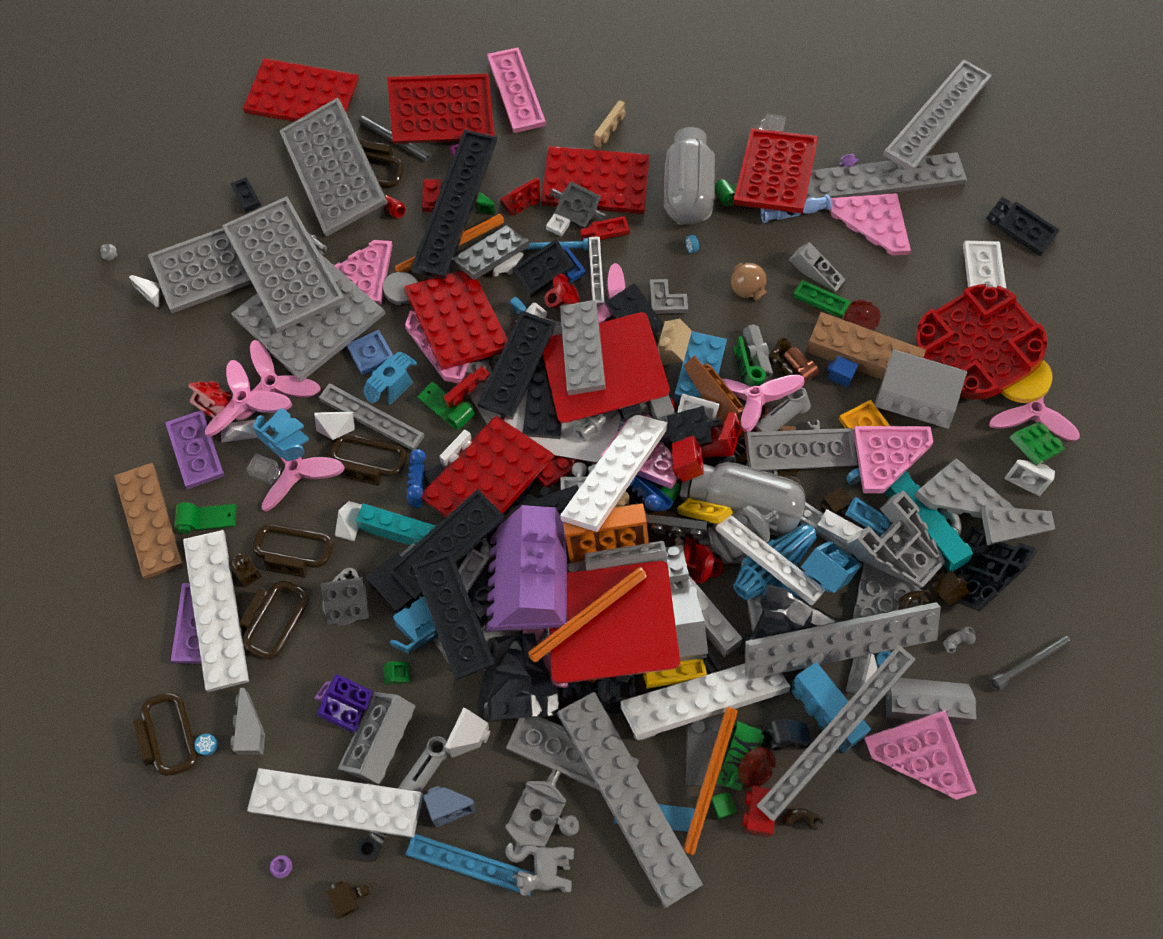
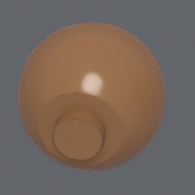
(749, 281)

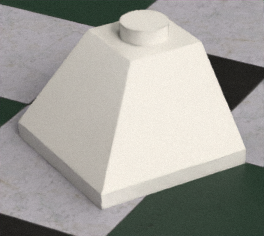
(1031, 477)
(467, 734)

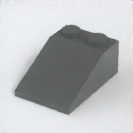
(699, 745)

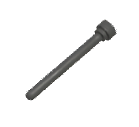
(1000, 681)

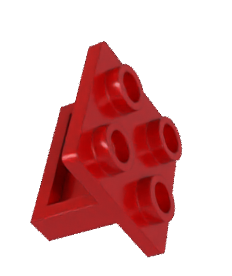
(209, 397)

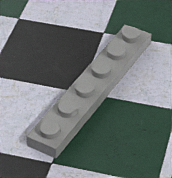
(372, 417)

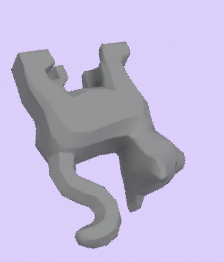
(545, 867)

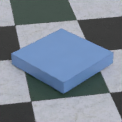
(369, 352)

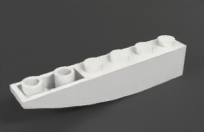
(717, 628)

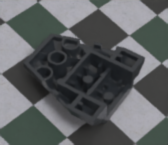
(991, 568)
(784, 614)
(516, 683)

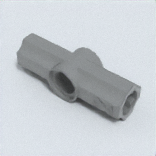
(756, 349)

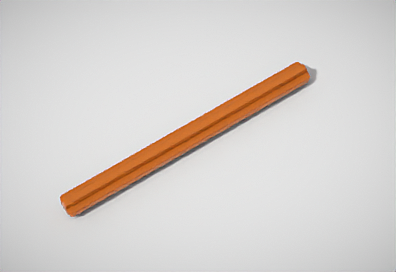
(467, 235)
(586, 614)
(710, 781)

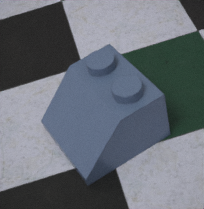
(447, 805)

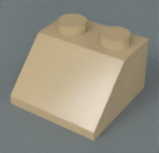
(673, 341)

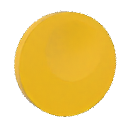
(1032, 387)

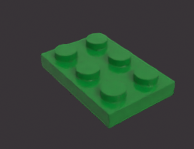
(1037, 443)

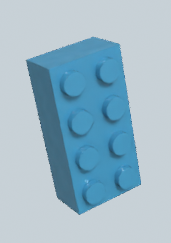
(707, 350)
(831, 566)
(824, 701)

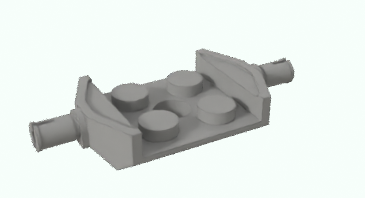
(750, 518)
(541, 797)

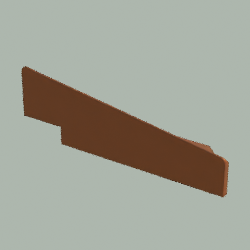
(714, 389)

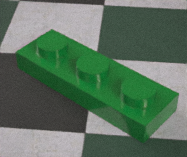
(821, 299)

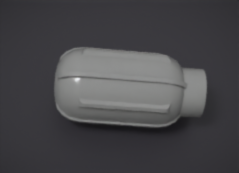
(689, 177)
(741, 486)

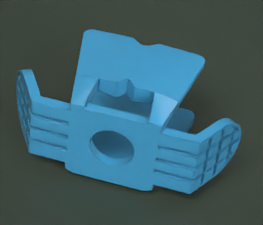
(390, 375)
(287, 439)
(416, 625)

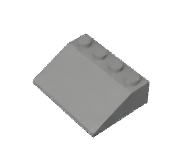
(920, 388)

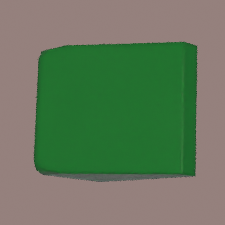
(485, 205)
(396, 673)
(723, 805)

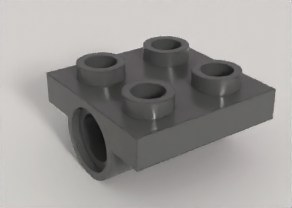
(345, 600)

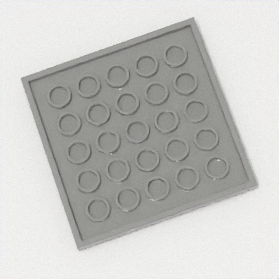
(318, 338)

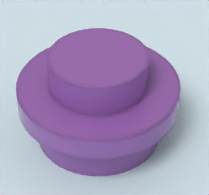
(281, 866)

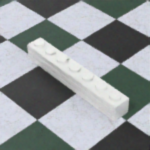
(596, 270)

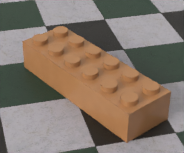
(855, 343)

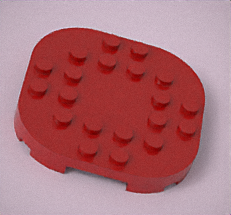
(986, 337)

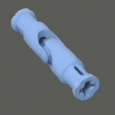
(811, 206)

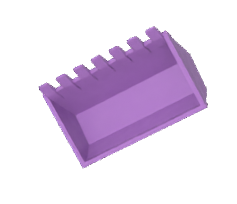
(529, 571)

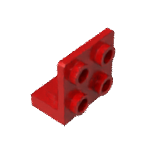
(522, 197)
(723, 438)

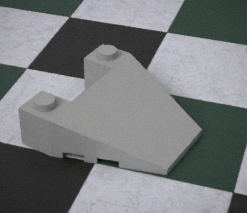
(903, 548)

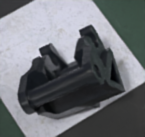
(609, 691)

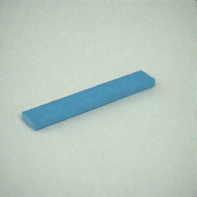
(464, 862)

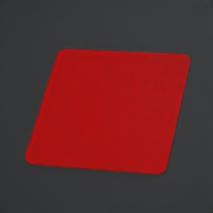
(630, 370)
(627, 636)

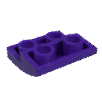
(344, 703)

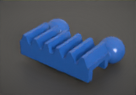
(416, 478)
(652, 495)

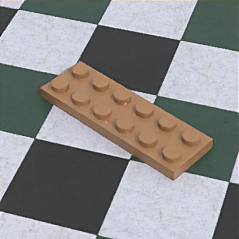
(148, 521)

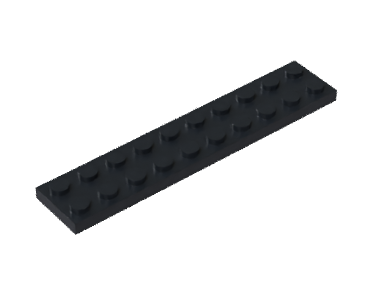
(454, 205)

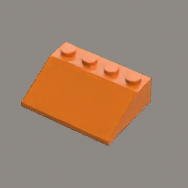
(622, 528)

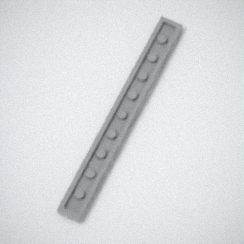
(835, 733)

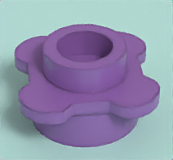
(848, 160)

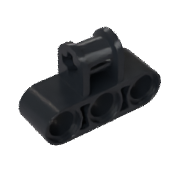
(786, 734)

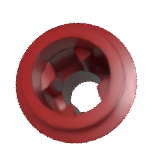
(395, 207)

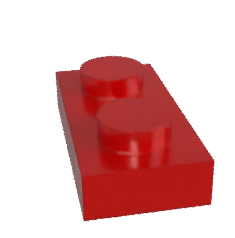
(431, 191)

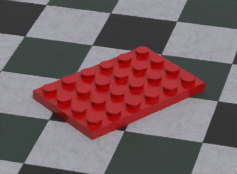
(295, 90)
(439, 107)
(776, 170)
(614, 176)
(456, 319)
(496, 462)

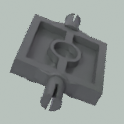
(577, 204)

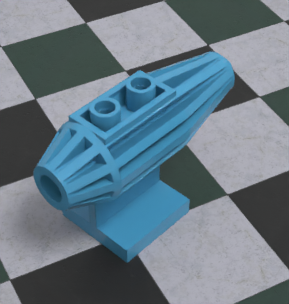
(754, 578)

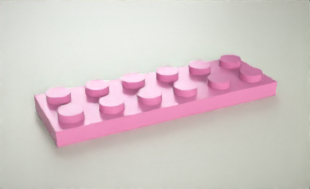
(516, 90)

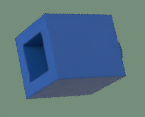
(842, 371)

